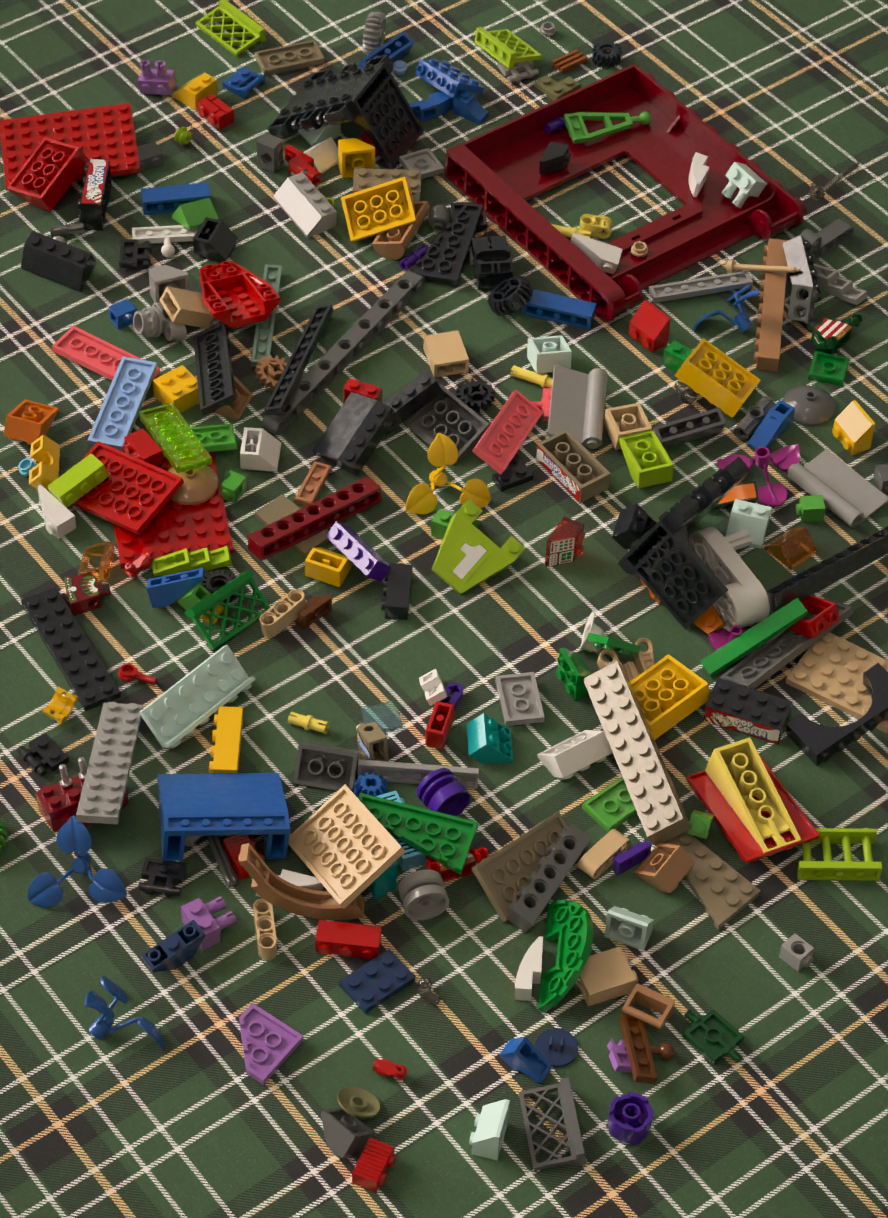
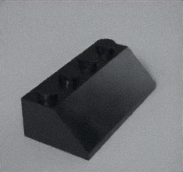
(57, 261)

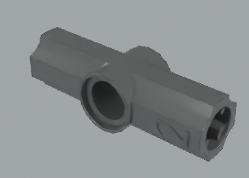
(753, 418)

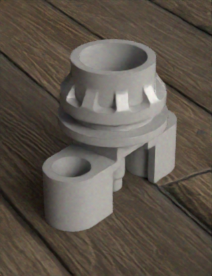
(155, 320)

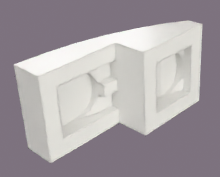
(433, 687)

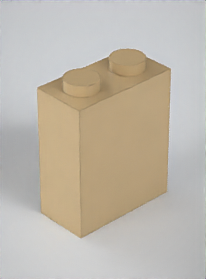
(186, 307)
(446, 353)
(606, 977)

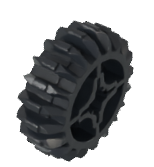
(510, 295)

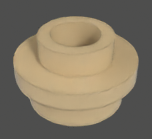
(639, 249)

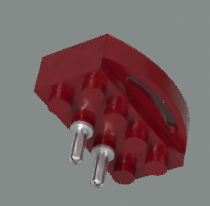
(62, 799)

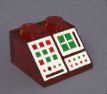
(565, 543)

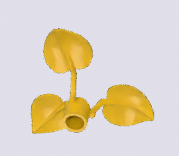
(443, 453)

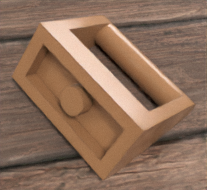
(651, 1000)

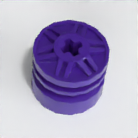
(443, 793)

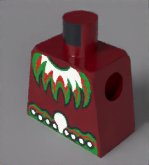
(84, 593)

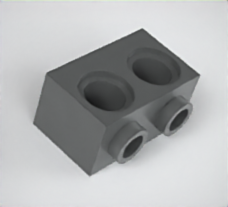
(797, 302)

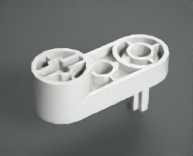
(746, 597)

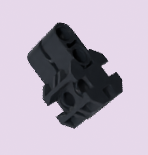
(491, 261)

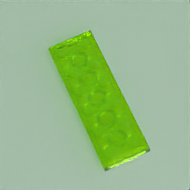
(175, 437)

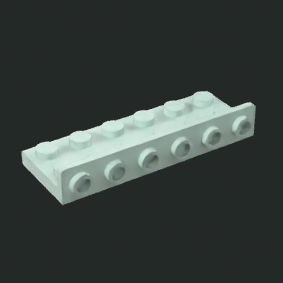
(196, 697)

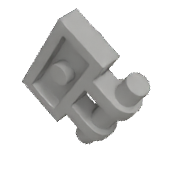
(519, 67)

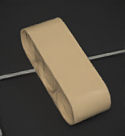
(282, 613)
(602, 854)
(265, 920)

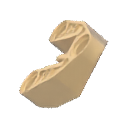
(643, 660)

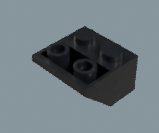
(214, 240)
(631, 525)

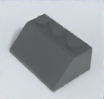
(326, 766)

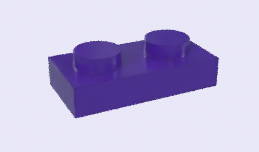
(632, 857)

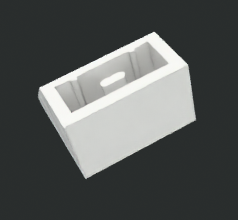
(259, 450)

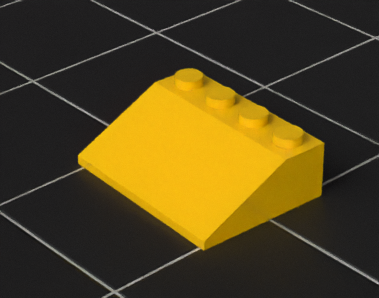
(379, 209)
(717, 378)
(669, 694)

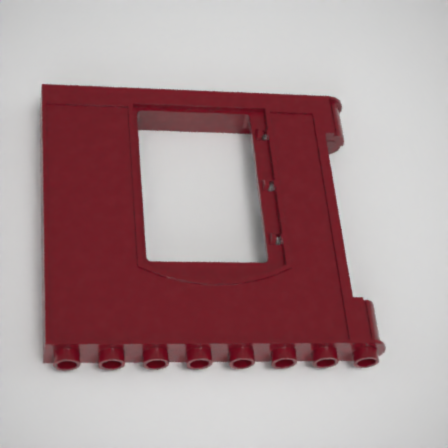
(503, 173)

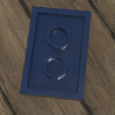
(377, 981)

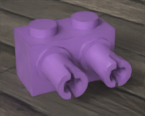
(156, 81)
(202, 915)

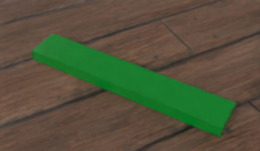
(754, 637)

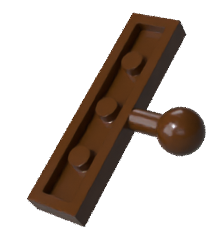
(640, 1051)

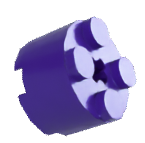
(630, 1118)

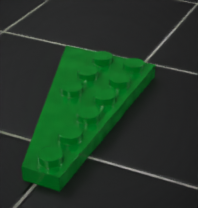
(430, 832)

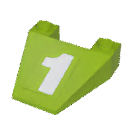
(469, 555)

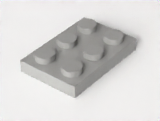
(519, 699)

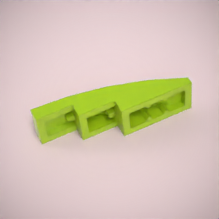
(185, 561)

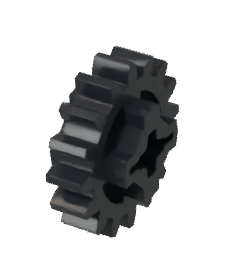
(476, 394)

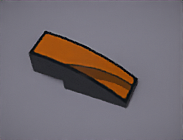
(742, 491)

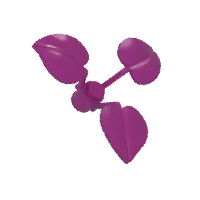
(774, 494)

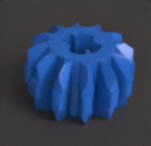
(370, 785)

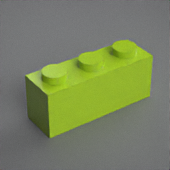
(78, 480)

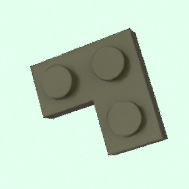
(556, 90)

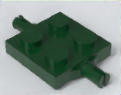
(713, 1036)

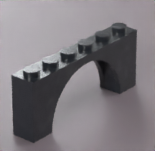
(822, 741)

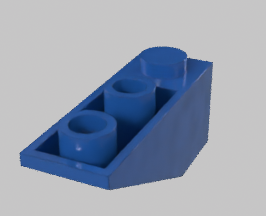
(773, 425)

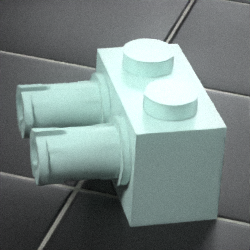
(744, 178)

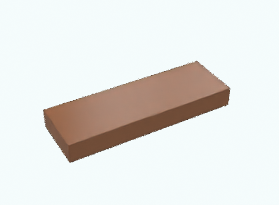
(312, 484)

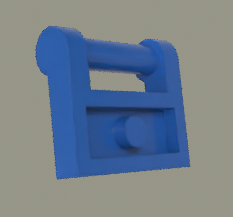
(240, 81)

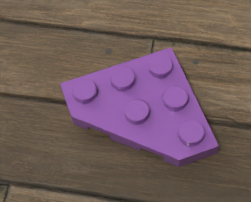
(265, 1042)

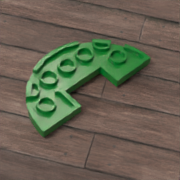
(574, 930)

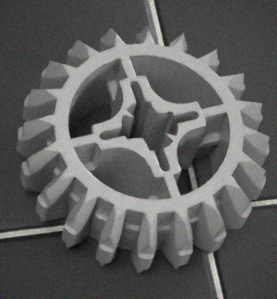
(374, 32)

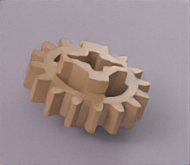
(270, 371)

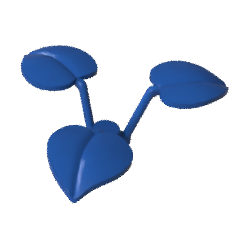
(741, 319)
(75, 838)
(105, 1021)

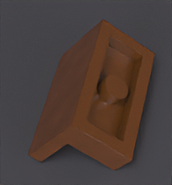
(315, 609)

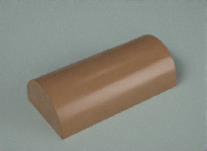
(395, 242)

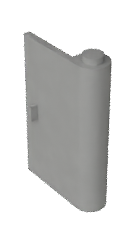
(578, 404)
(842, 488)

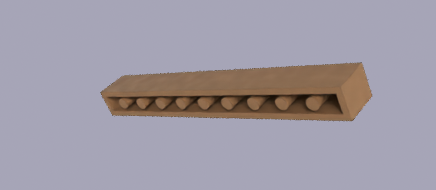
(770, 308)

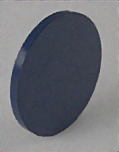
(557, 1047)

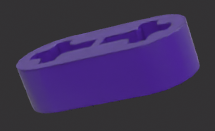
(457, 696)

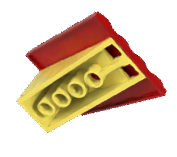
(750, 803)

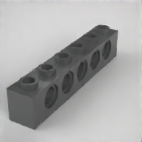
(519, 913)

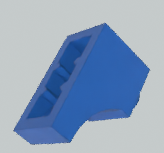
(467, 106)
(524, 1057)

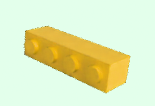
(227, 740)

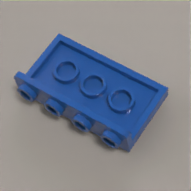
(447, 78)

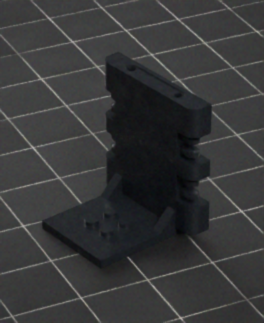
(356, 95)
(669, 563)

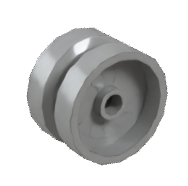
(423, 895)

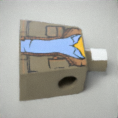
(370, 737)

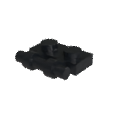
(129, 253)
(47, 751)
(164, 871)

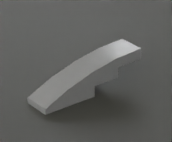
(839, 287)

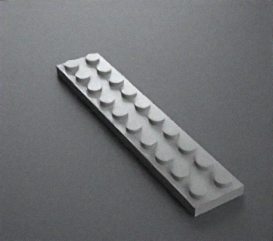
(109, 764)

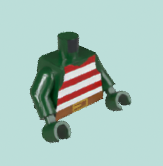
(832, 334)

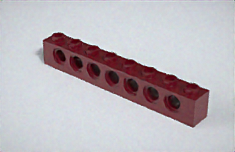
(314, 518)

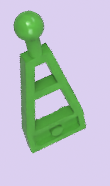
(579, 133)

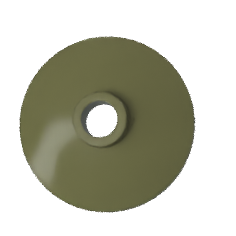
(358, 1102)

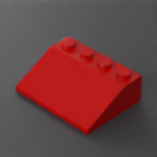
(48, 173)

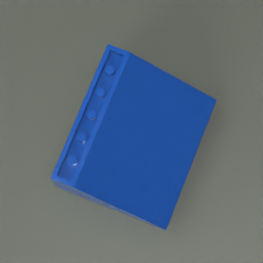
(222, 807)

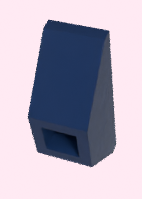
(175, 949)

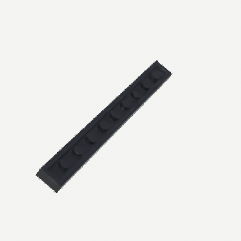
(298, 360)

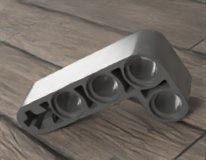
(828, 238)

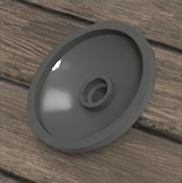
(811, 405)

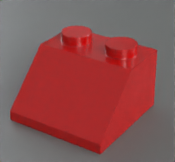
(650, 327)

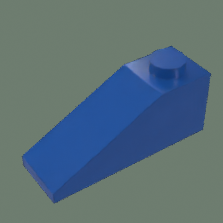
(169, 588)

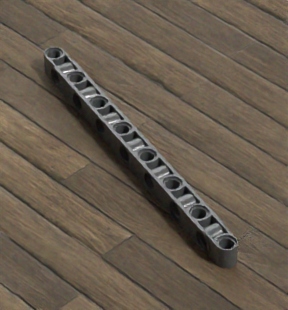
(346, 350)

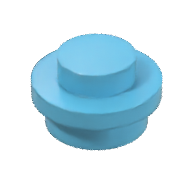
(26, 465)

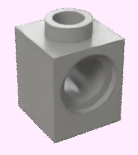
(796, 945)

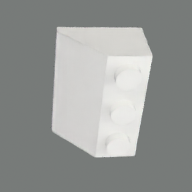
(576, 753)

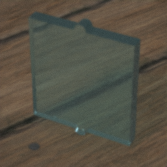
(384, 715)

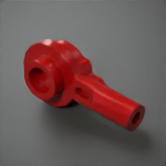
(129, 673)

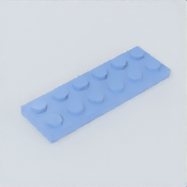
(122, 402)

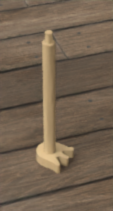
(732, 266)

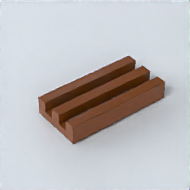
(567, 61)

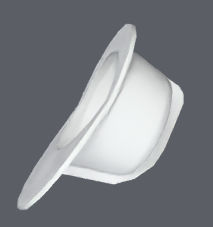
(590, 627)

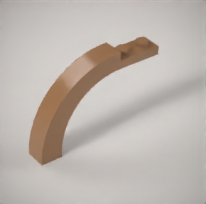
(292, 897)

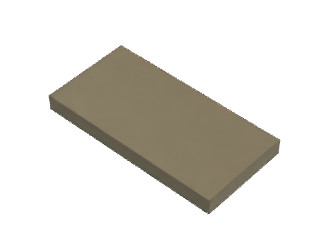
(289, 57)
(281, 508)

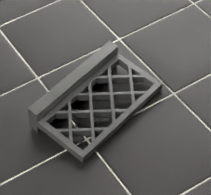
(571, 1125)

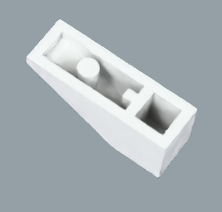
(600, 253)
(57, 517)

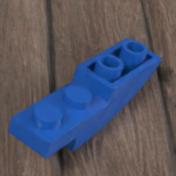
(435, 106)

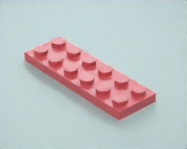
(91, 352)
(507, 431)

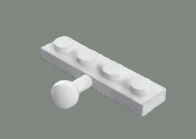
(164, 235)

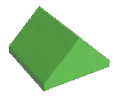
(193, 214)

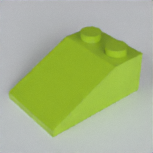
(646, 459)

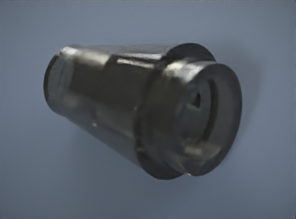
(685, 393)

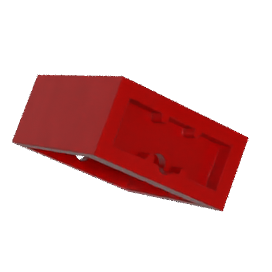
(826, 613)

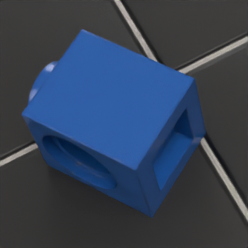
(122, 313)

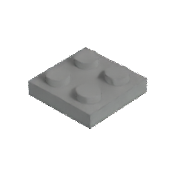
(424, 161)

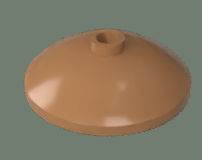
(198, 485)

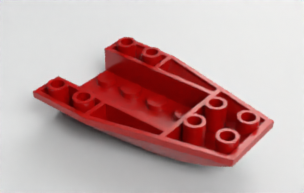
(236, 294)

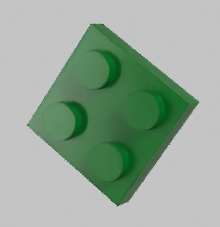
(613, 644)

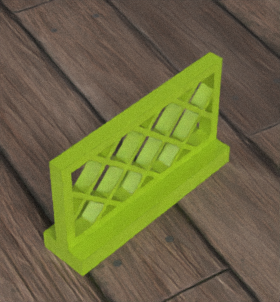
(239, 20)
(505, 47)

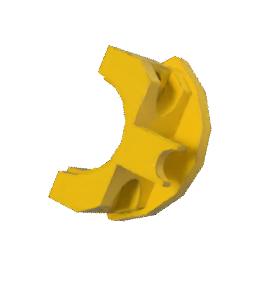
(60, 705)

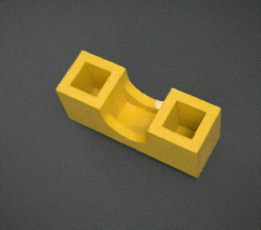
(47, 454)

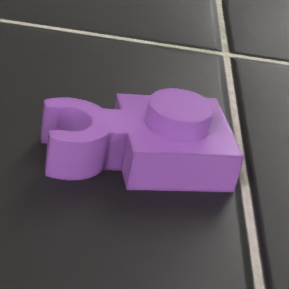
(619, 1056)

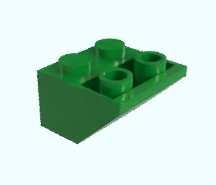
(571, 672)

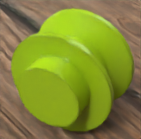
(183, 136)

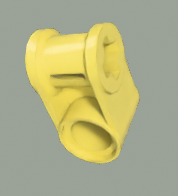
(596, 225)

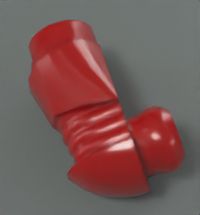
(142, 563)
(388, 1068)

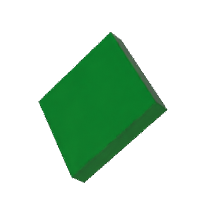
(828, 368)

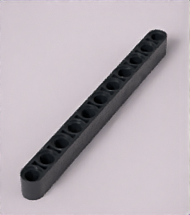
(829, 570)

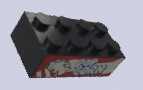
(95, 194)
(748, 711)

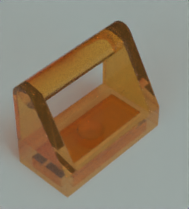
(103, 549)

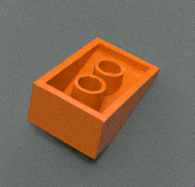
(29, 421)

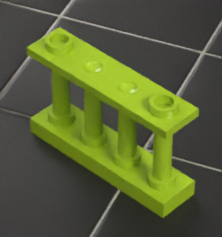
(844, 869)

